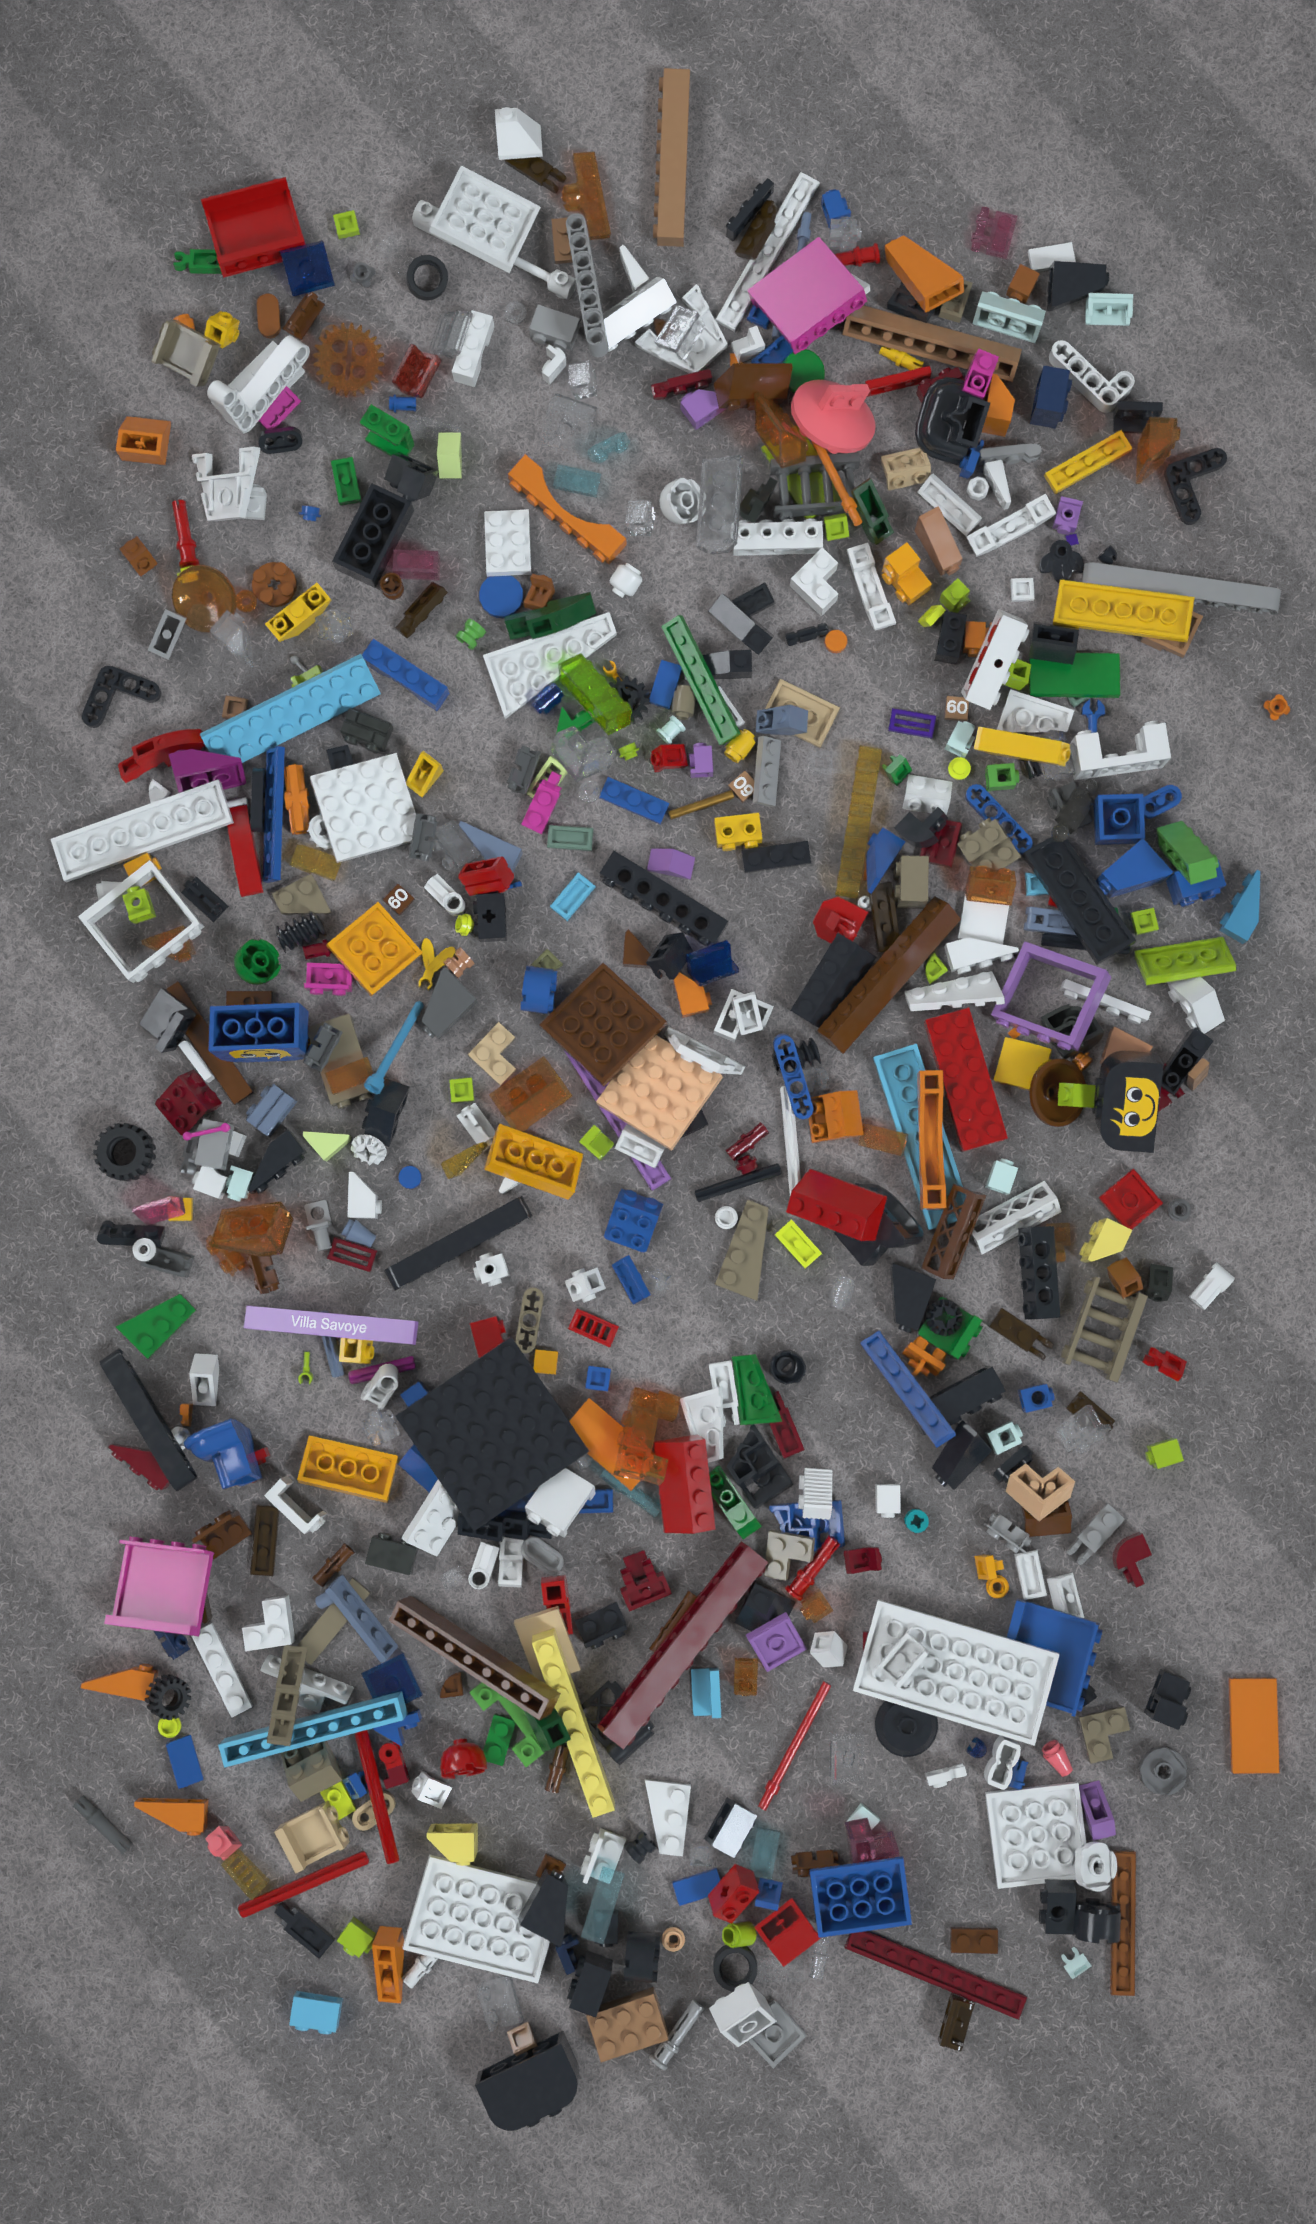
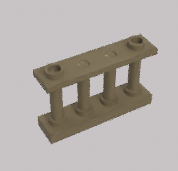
(1126, 1325)

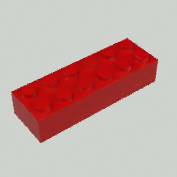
(965, 1079)

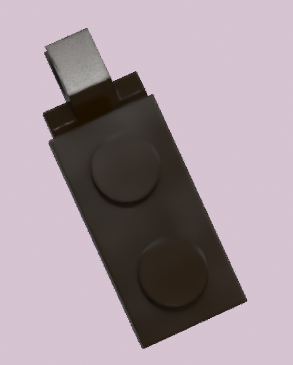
(758, 231)
(420, 609)

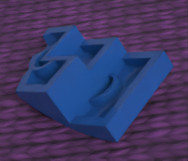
(792, 1521)

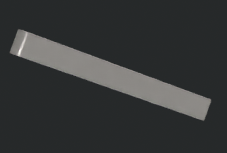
(1205, 590)

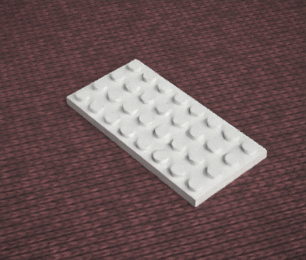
(968, 1675)

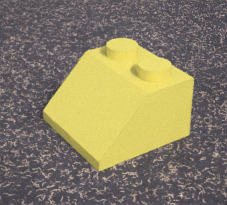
(455, 1841)

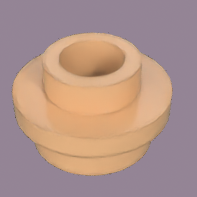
(673, 1946)

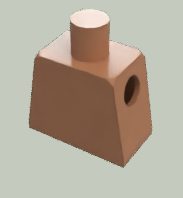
(1122, 1041)

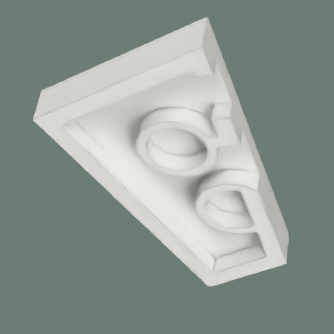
(705, 1418)
(669, 1813)

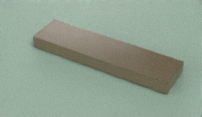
(328, 1626)

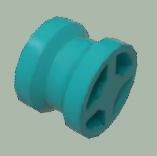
(911, 1517)

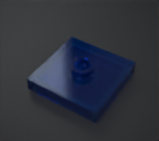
(307, 268)
(392, 1677)

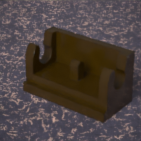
(955, 2022)

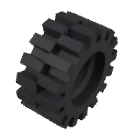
(178, 1702)

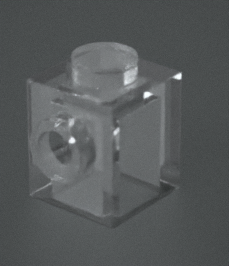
(582, 380)
(640, 518)

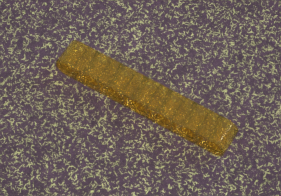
(858, 821)

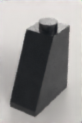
(1074, 282)
(909, 1296)
(960, 1456)
(546, 1907)

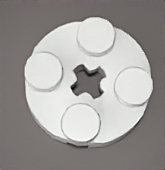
(1086, 1857)

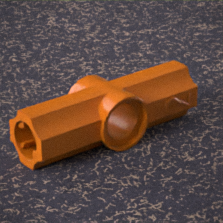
(296, 799)

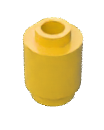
(740, 746)

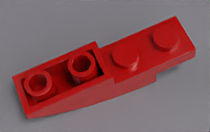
(157, 750)

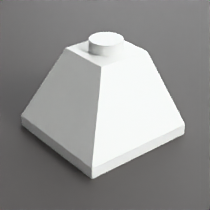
(517, 134)

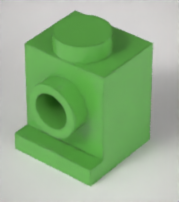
(1007, 770)

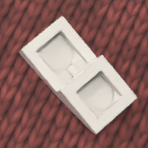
(510, 1563)

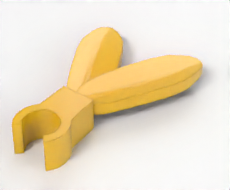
(431, 963)

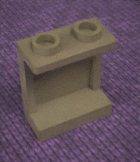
(185, 352)

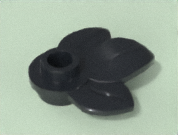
(1062, 565)

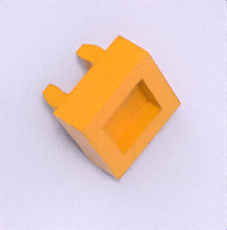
(987, 1566)

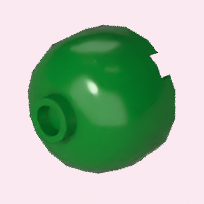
(257, 962)

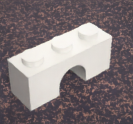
(468, 363)
(209, 1179)

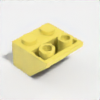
(1106, 1239)

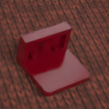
(187, 1101)

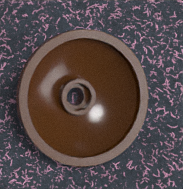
(1047, 1079)

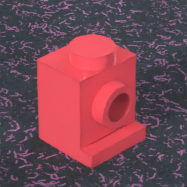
(222, 1842)

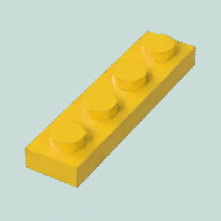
(1088, 462)

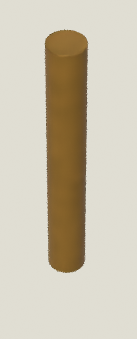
(684, 810)

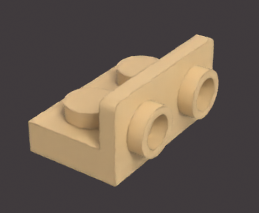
(906, 468)

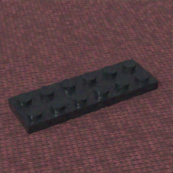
(1079, 899)

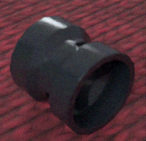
(640, 1847)

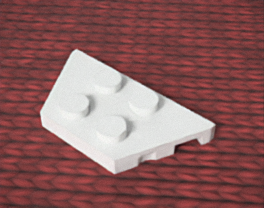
(708, 1058)

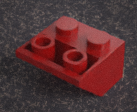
(787, 1932)

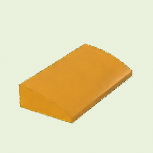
(534, 1162)
(347, 1469)

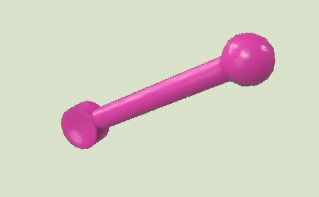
(224, 1127)

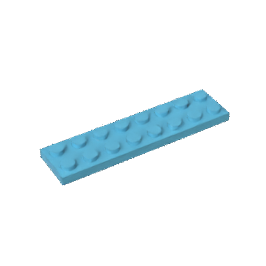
(293, 711)
(899, 1082)

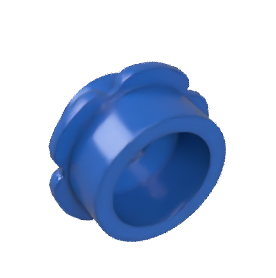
(310, 513)

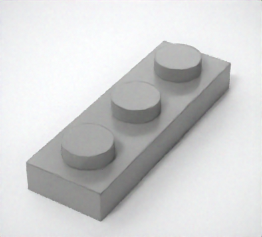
(766, 771)

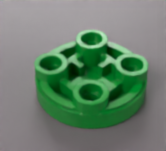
(806, 367)

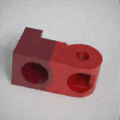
(395, 1764)

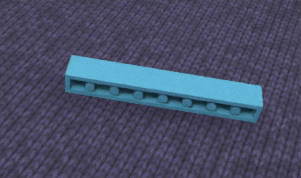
(316, 1728)

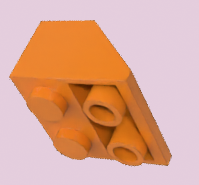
(1000, 407)
(143, 440)
(835, 1116)

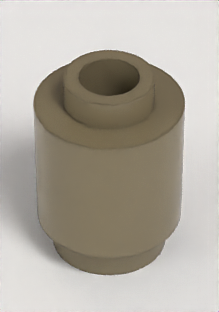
(683, 702)

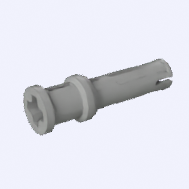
(668, 2048)

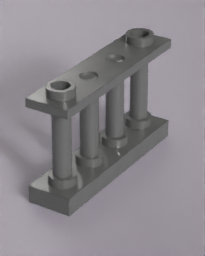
(846, 462)

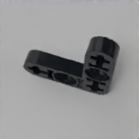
(1186, 475)
(116, 684)

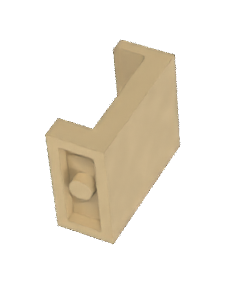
(312, 1836)

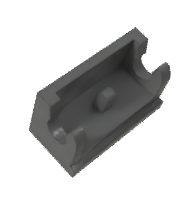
(170, 1262)

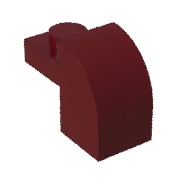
(1127, 1553)

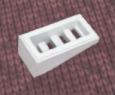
(635, 274)
(996, 478)

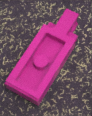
(543, 803)

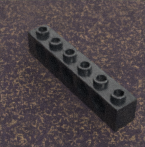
(619, 864)

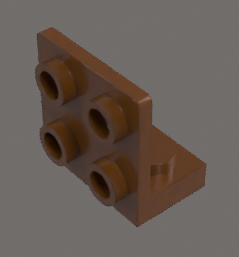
(224, 1534)

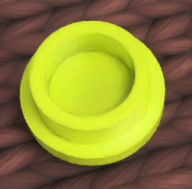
(959, 768)
(464, 924)
(169, 1728)

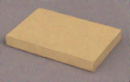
(820, 712)
(541, 1622)

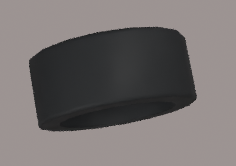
(427, 260)
(718, 1959)

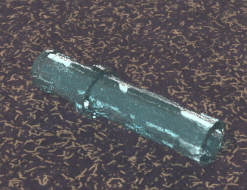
(635, 1495)

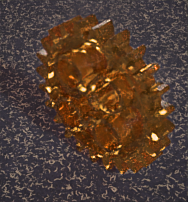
(368, 362)

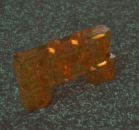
(638, 1435)

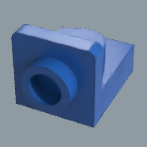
(769, 1894)

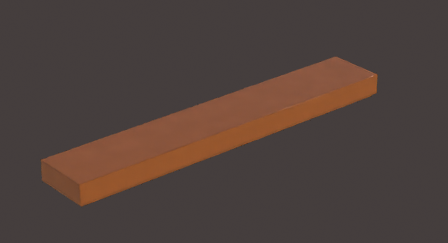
(1123, 1952)

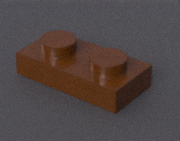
(974, 1940)

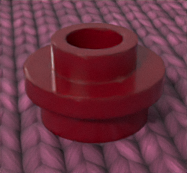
(746, 1164)

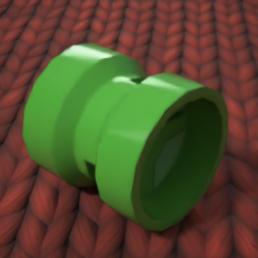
(472, 632)

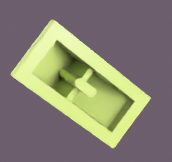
(449, 455)
(326, 1143)

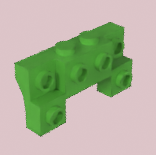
(527, 1748)

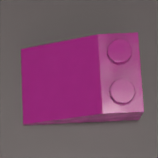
(199, 767)

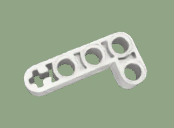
(1090, 374)

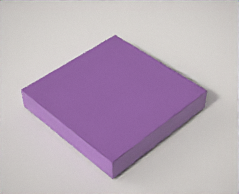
(776, 1642)

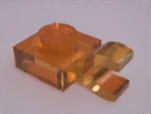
(1062, 1239)

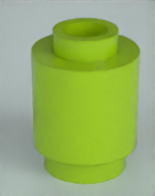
(739, 1934)

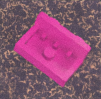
(328, 977)

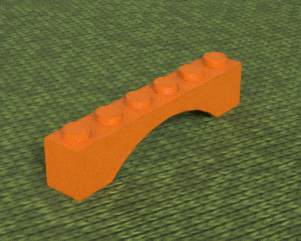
(600, 538)
(930, 1140)

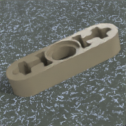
(538, 1304)

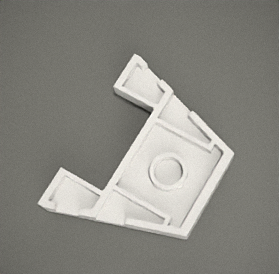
(707, 346)
(227, 494)

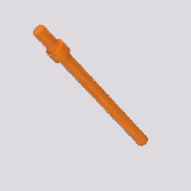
(848, 502)

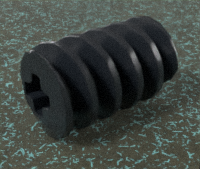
(300, 931)
(805, 1053)

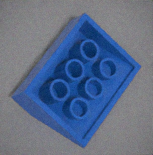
(860, 1897)

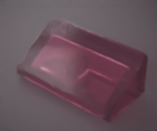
(160, 1210)

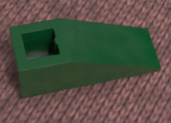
(549, 1731)

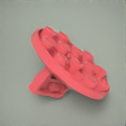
(834, 415)

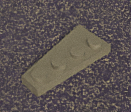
(744, 1257)

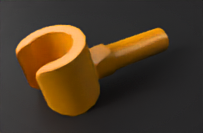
(613, 673)

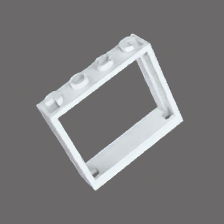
(115, 897)

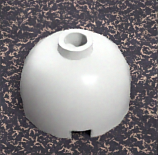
(680, 501)

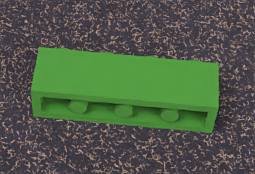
(1187, 852)

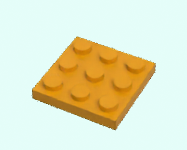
(374, 949)

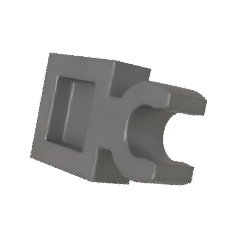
(188, 1165)

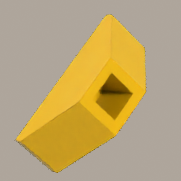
(299, 613)

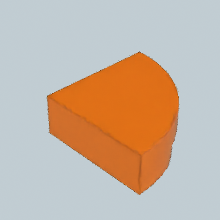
(186, 1412)

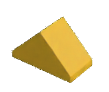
(424, 774)

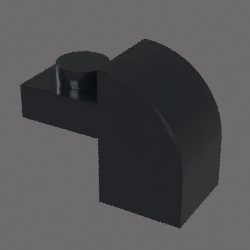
(922, 833)

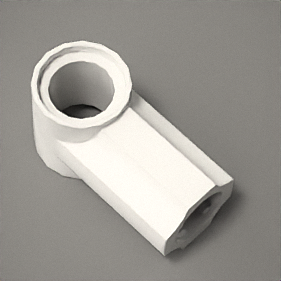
(445, 894)
(1214, 1283)
(484, 1563)

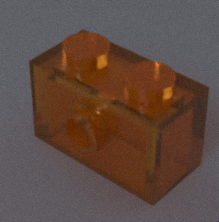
(990, 885)

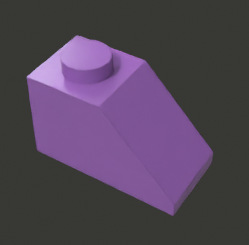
(700, 407)
(1097, 1810)

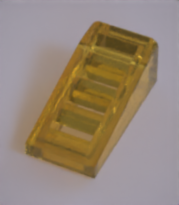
(460, 1162)
(251, 1867)

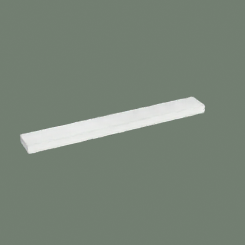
(785, 220)

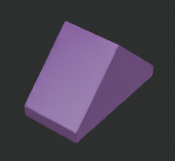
(671, 863)

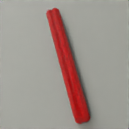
(377, 1797)
(303, 1884)

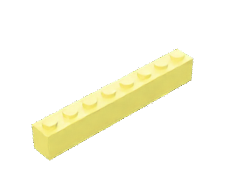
(569, 1708)

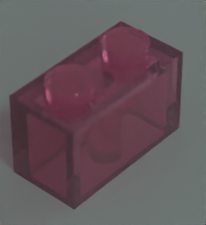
(416, 564)

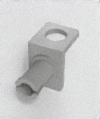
(320, 1226)

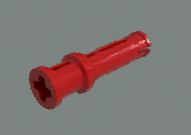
(860, 256)
(186, 544)
(806, 1576)

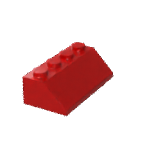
(837, 1205)
(686, 1487)

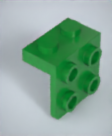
(957, 1343)

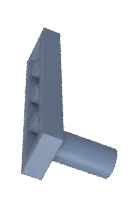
(359, 1617)

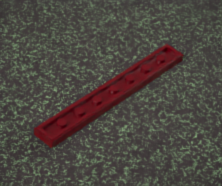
(937, 1973)

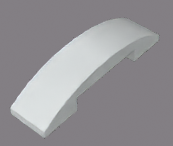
(1011, 527)
(869, 587)

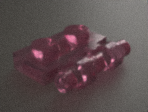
(1000, 236)

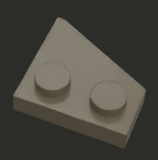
(301, 898)

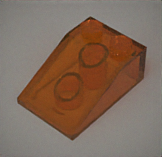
(253, 1229)

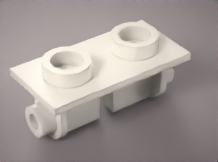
(477, 1124)

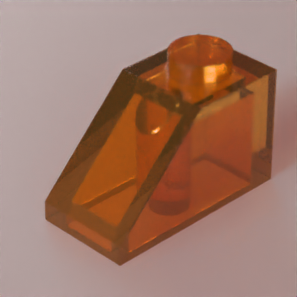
(159, 940)

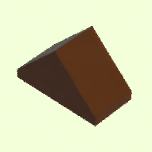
(634, 952)

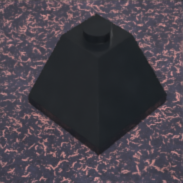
(762, 1606)

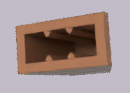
(938, 541)

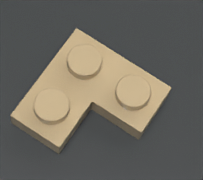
(488, 1054)

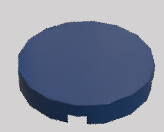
(501, 596)

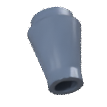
(357, 1233)

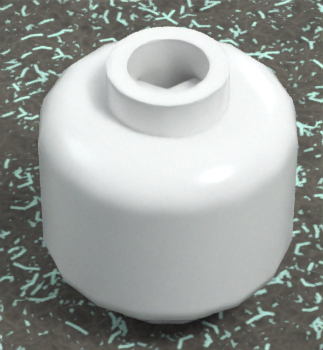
(625, 580)

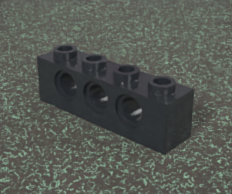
(1047, 1280)

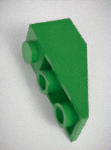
(732, 1503)

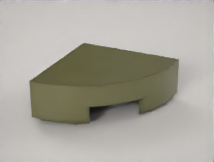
(547, 960)

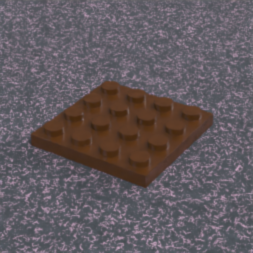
(603, 1024)

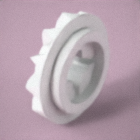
(314, 829)
(374, 1145)

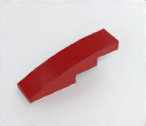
(244, 852)

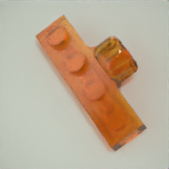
(587, 195)

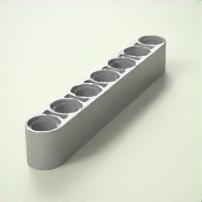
(590, 293)

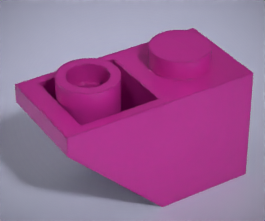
(980, 373)

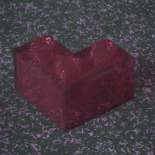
(865, 1846)

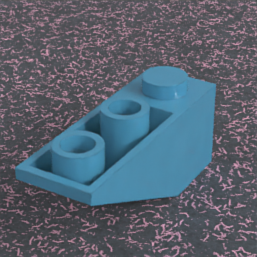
(1245, 912)

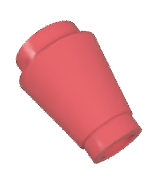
(1057, 1757)

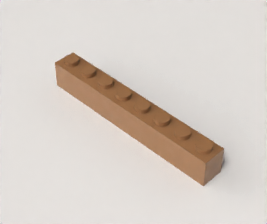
(673, 157)
(928, 340)

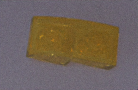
(315, 862)

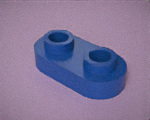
(1159, 802)

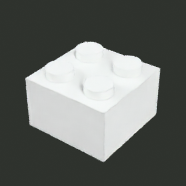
(742, 2014)

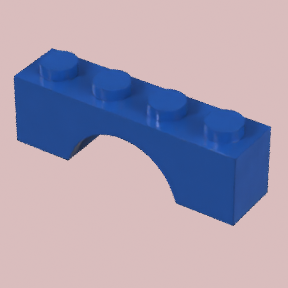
(406, 674)

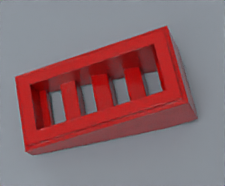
(576, 1318)

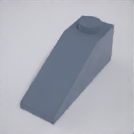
(491, 846)

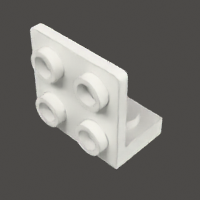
(605, 1852)

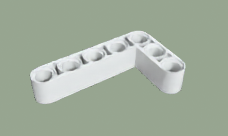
(248, 407)

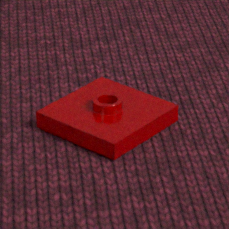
(1130, 1200)

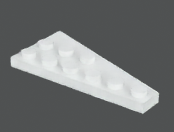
(530, 665)

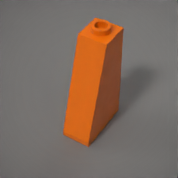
(923, 274)

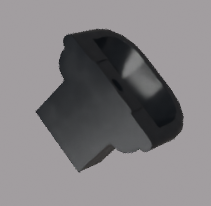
(942, 420)
(895, 1230)

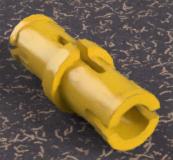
(901, 358)

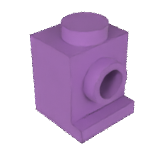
(1061, 522)
(701, 761)

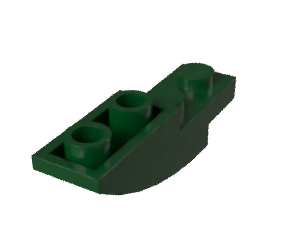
(551, 619)

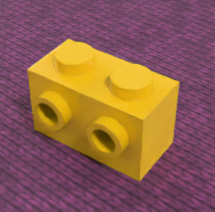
(738, 831)
(356, 1351)

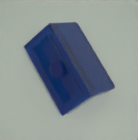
(711, 963)

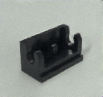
(669, 955)

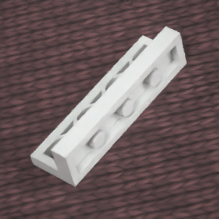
(1002, 1230)

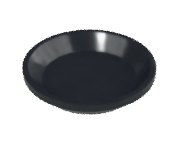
(904, 1729)

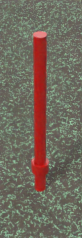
(773, 1786)

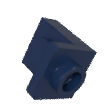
(568, 1957)

